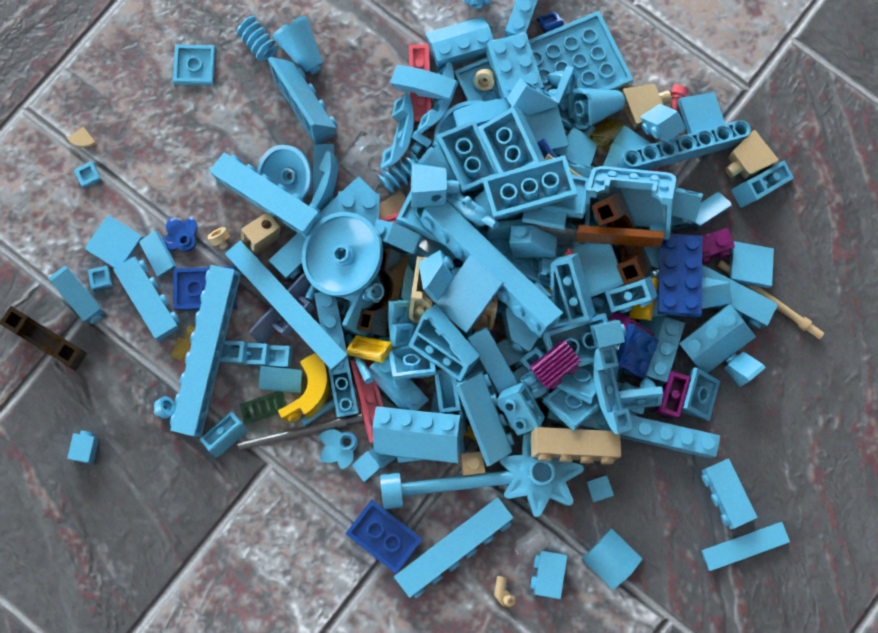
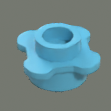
(378, 292)

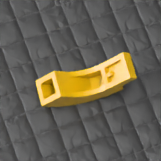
(315, 394)

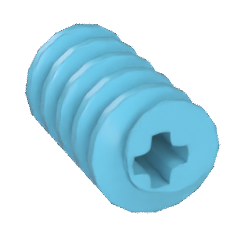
(254, 39)
(399, 174)

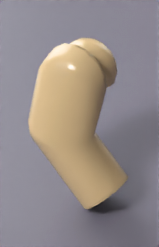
(502, 594)

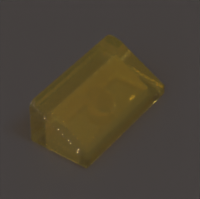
(606, 132)

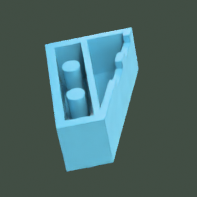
(570, 290)
(444, 344)

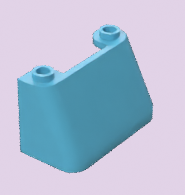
(646, 194)

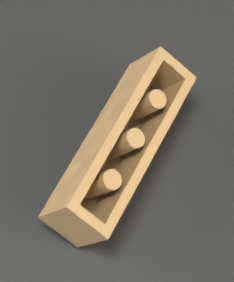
(575, 445)

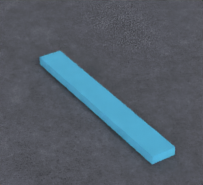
(286, 305)

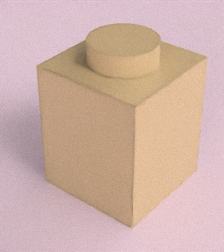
(472, 463)

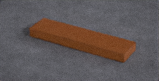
(619, 236)

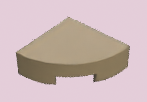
(82, 138)

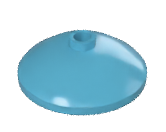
(281, 162)

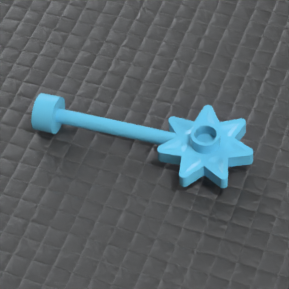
(524, 475)

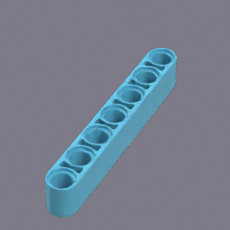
(691, 142)

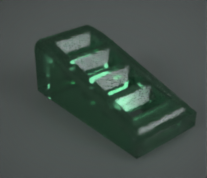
(280, 402)

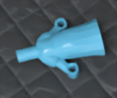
(472, 211)

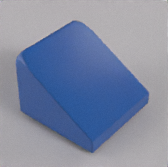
(550, 22)

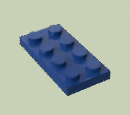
(680, 276)

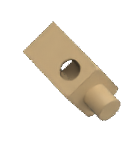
(641, 100)
(751, 157)
(261, 233)

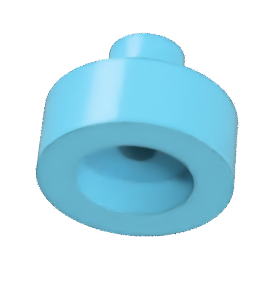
(164, 407)

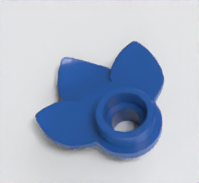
(180, 231)

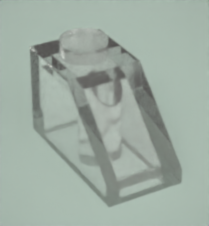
(531, 543)

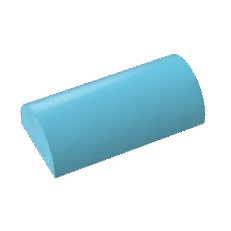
(529, 187)

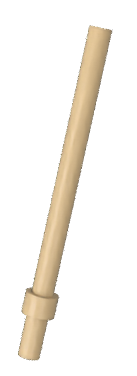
(803, 323)

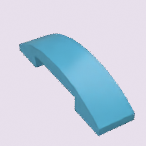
(440, 105)
(481, 112)
(404, 115)
(325, 190)
(607, 390)

